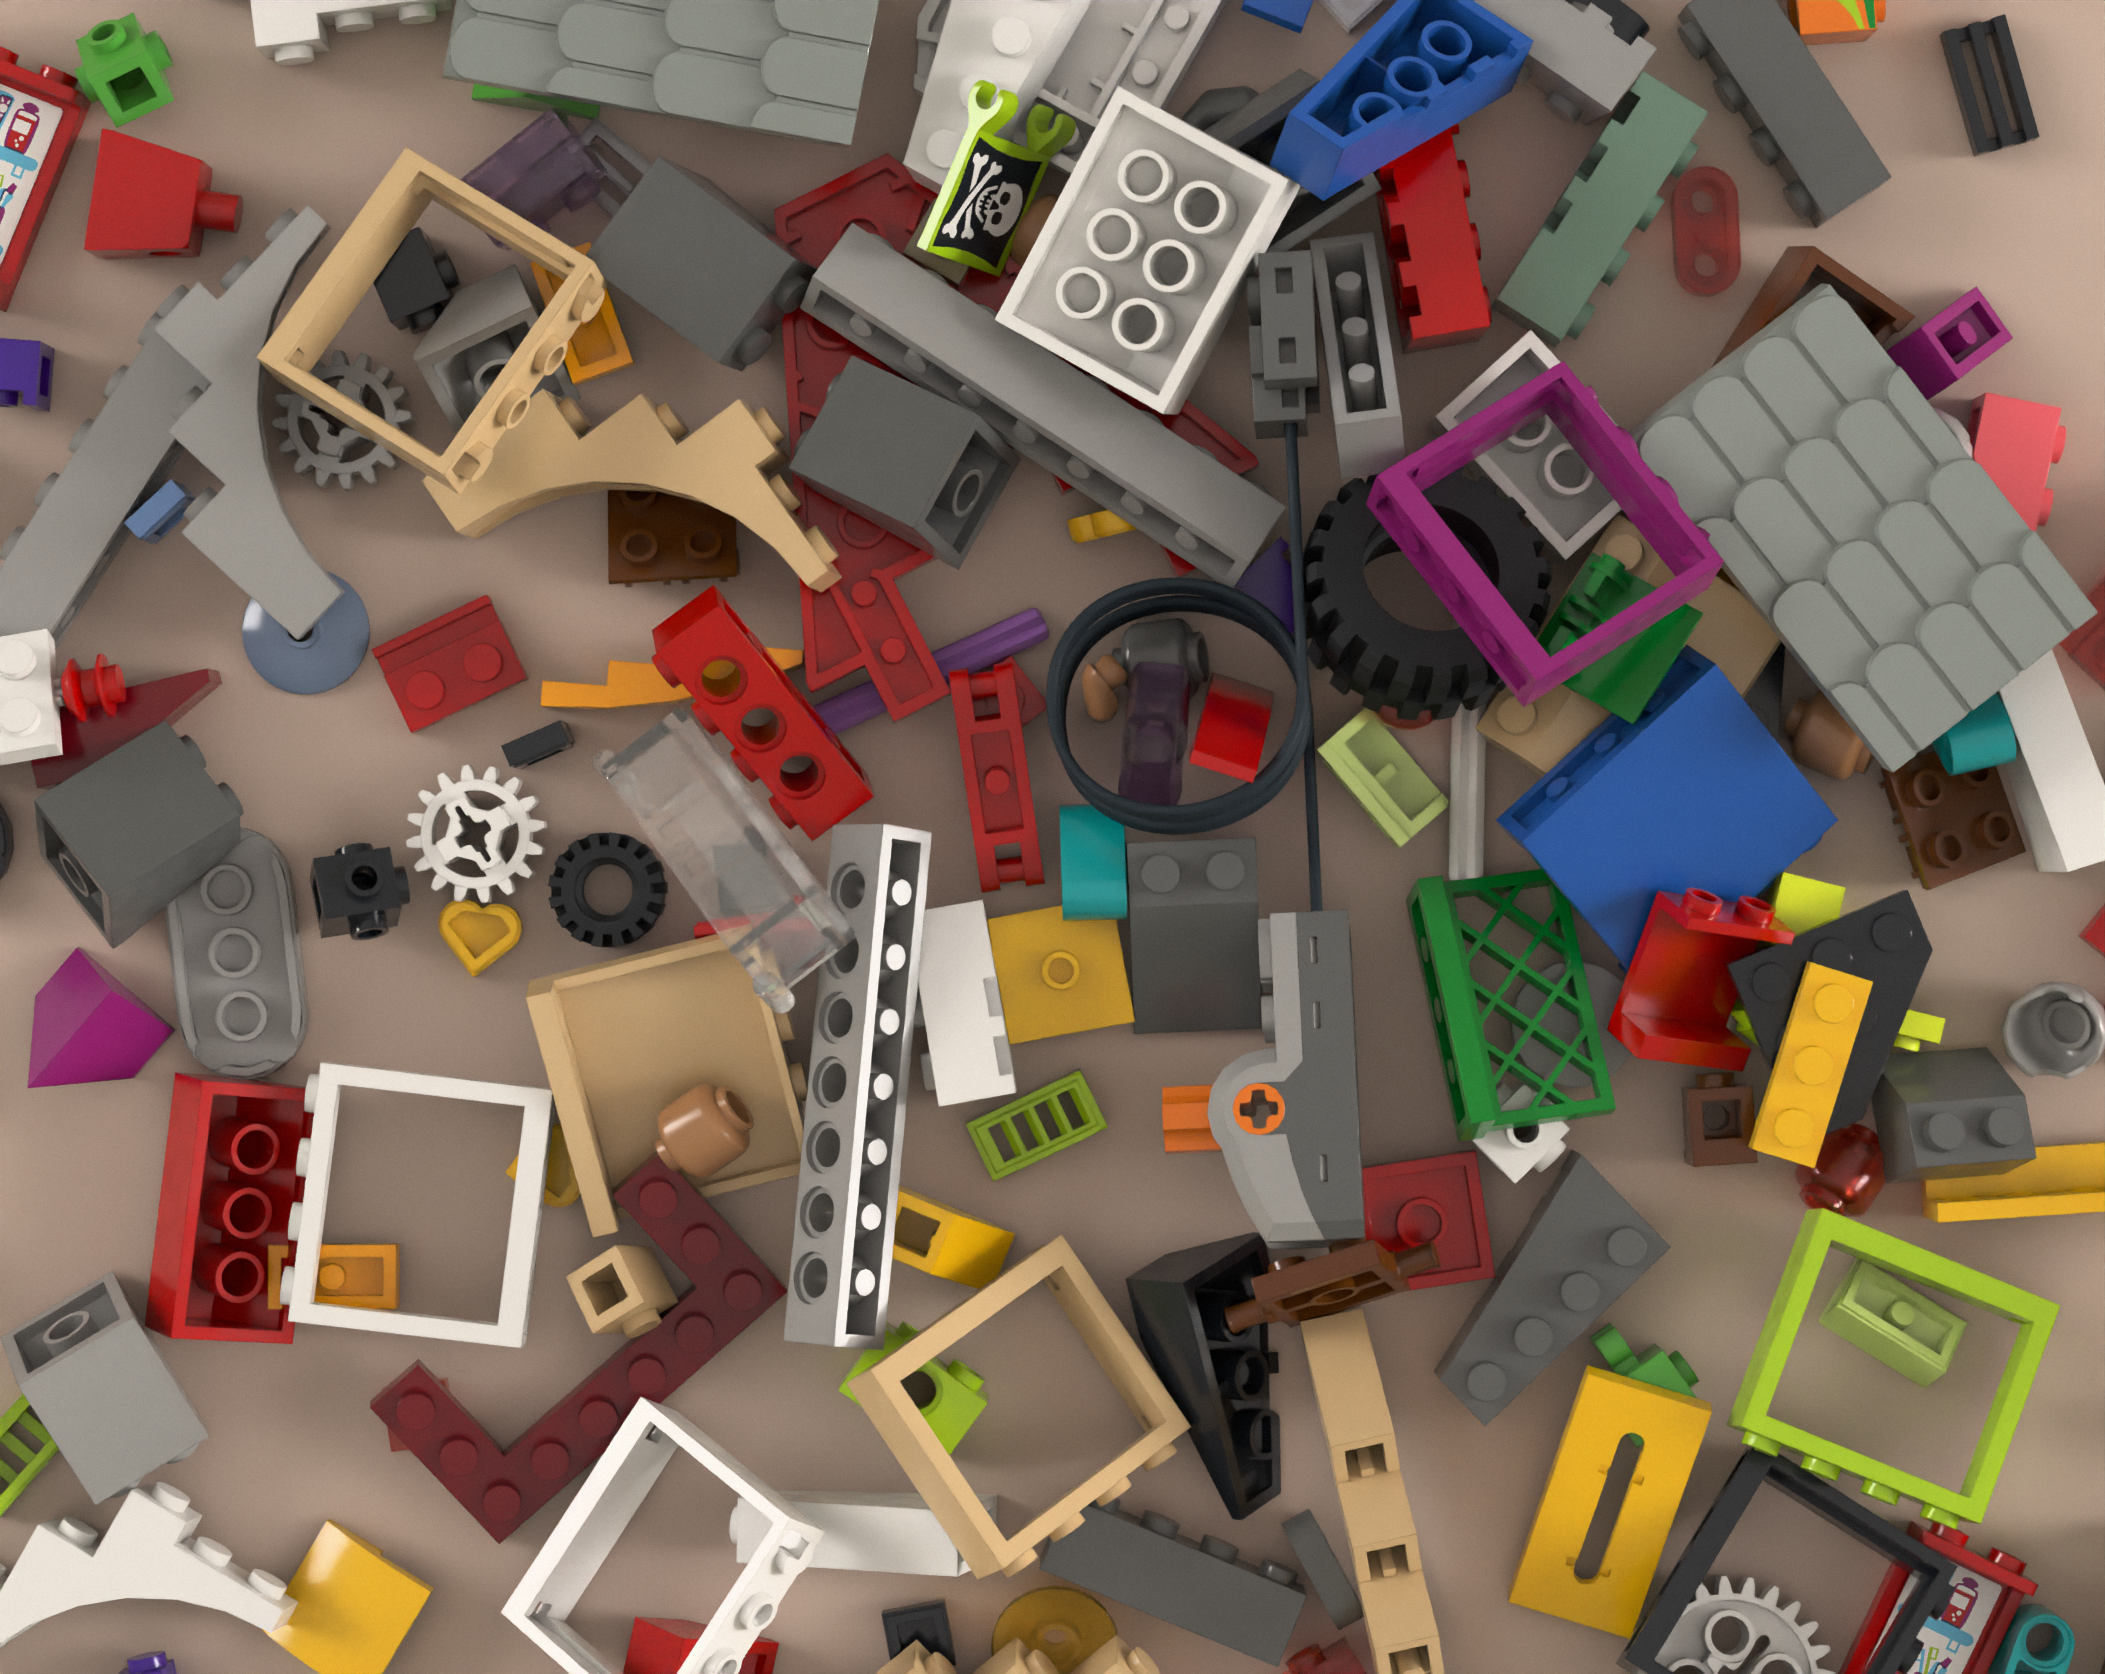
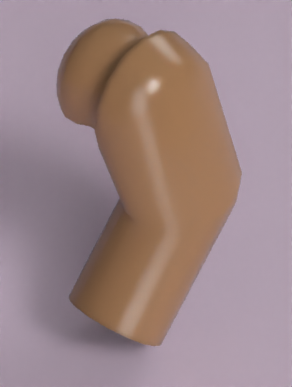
(1098, 688)

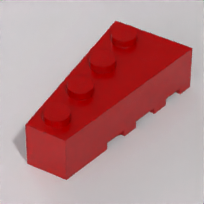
(1432, 247)

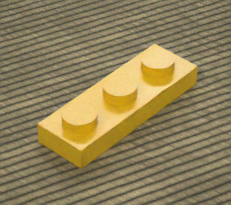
(1810, 1064)

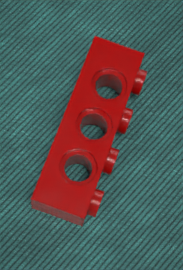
(713, 631)

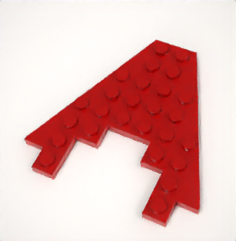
(863, 615)

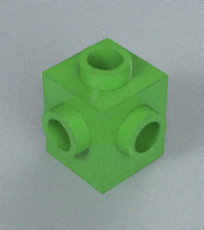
(124, 69)

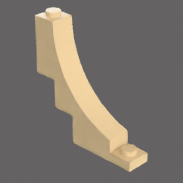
(1372, 1495)

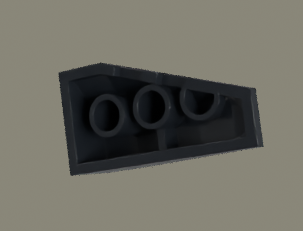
(1208, 1370)

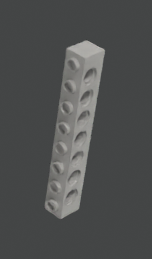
(858, 1090)

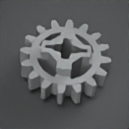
(335, 449)

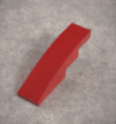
(1232, 727)

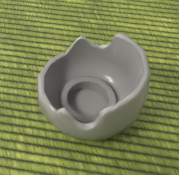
(2055, 1030)

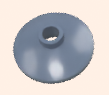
(322, 660)

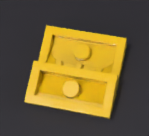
(349, 1605)

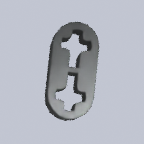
(1323, 1569)

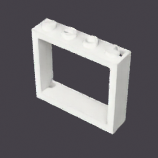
(315, 1162)
(603, 1512)

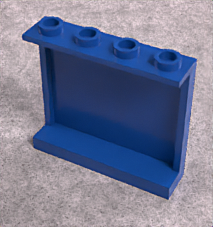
(1668, 807)

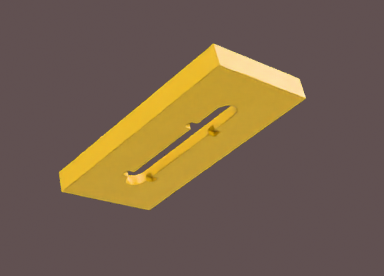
(1601, 1415)

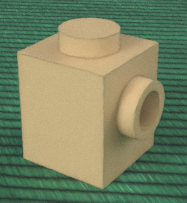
(622, 1291)

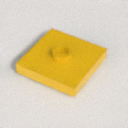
(1058, 974)

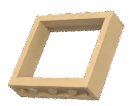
(356, 265)
(932, 1468)

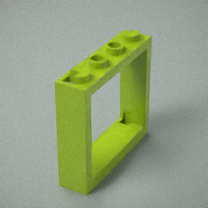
(1826, 1459)

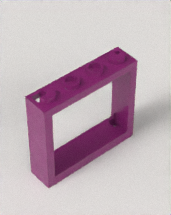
(1467, 590)

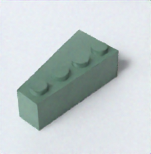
(1600, 209)

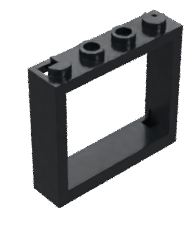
(1899, 1645)

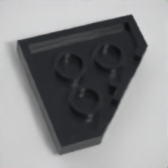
(1872, 942)

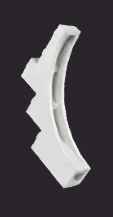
(140, 1557)

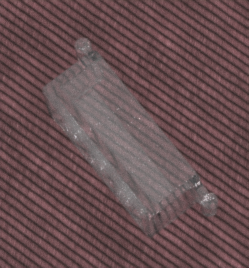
(728, 855)

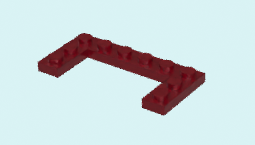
(513, 1483)

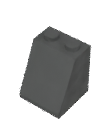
(702, 264)
(905, 460)
(136, 829)

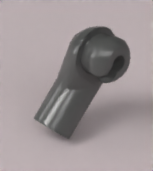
(1217, 104)

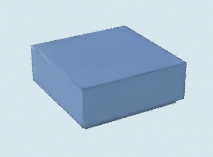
(160, 512)

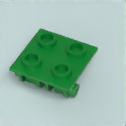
(1633, 671)

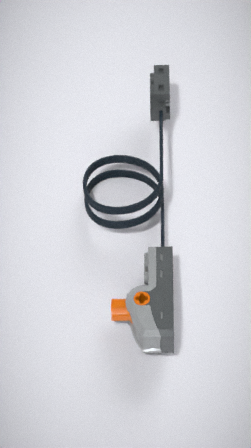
(1306, 1165)

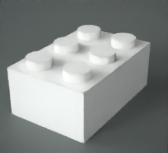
(1536, 462)

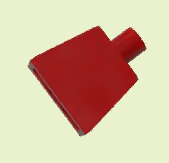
(153, 202)

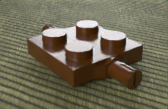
(1330, 1283)

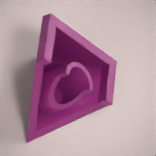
(90, 1027)

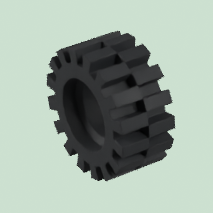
(569, 897)

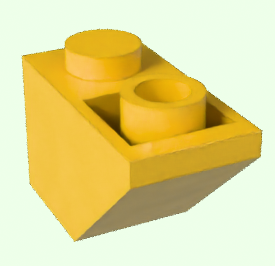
(948, 1240)

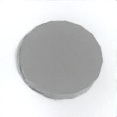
(1564, 1025)

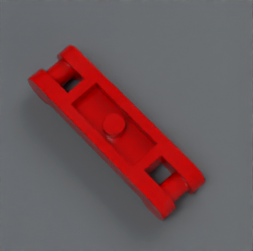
(996, 777)

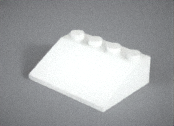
(1147, 252)

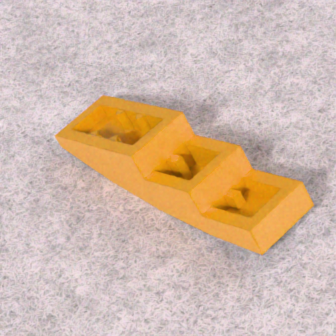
(642, 685)

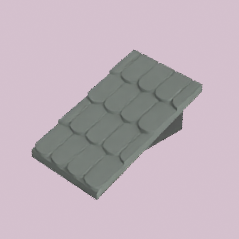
(715, 62)
(1860, 527)

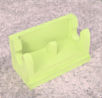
(1382, 778)

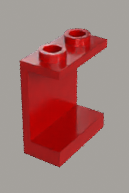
(1678, 982)

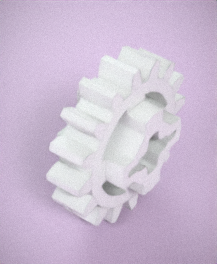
(452, 848)

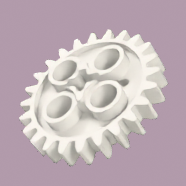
(1787, 1641)

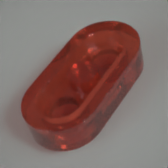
(1706, 233)

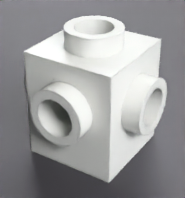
(1534, 1149)

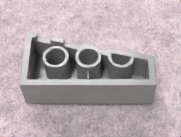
(1573, 55)

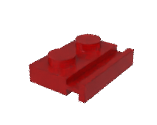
(450, 664)

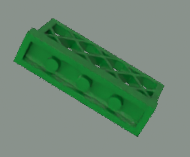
(1455, 1010)

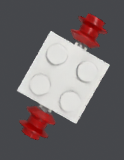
(33, 695)

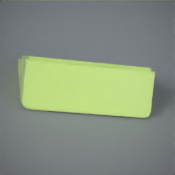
(1893, 1323)

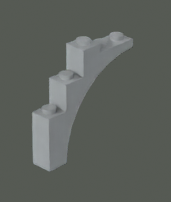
(223, 427)

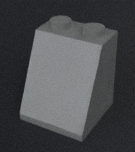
(103, 1389)

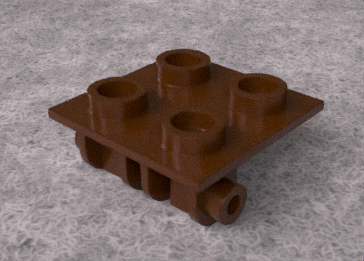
(668, 539)
(1950, 820)

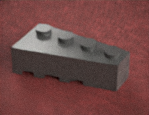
(1551, 1286)

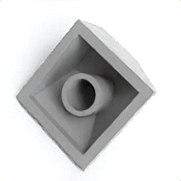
(477, 340)

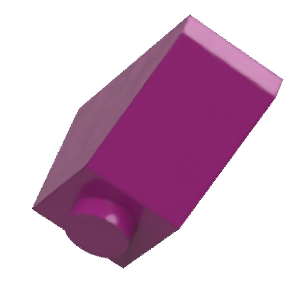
(1950, 343)

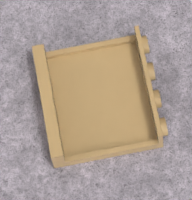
(644, 1032)

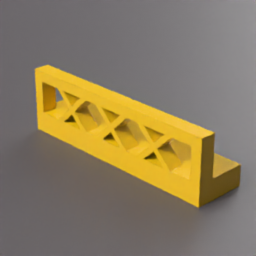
(2057, 1182)

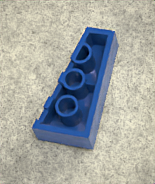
(1398, 88)

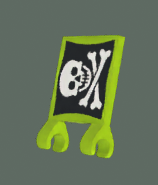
(992, 181)

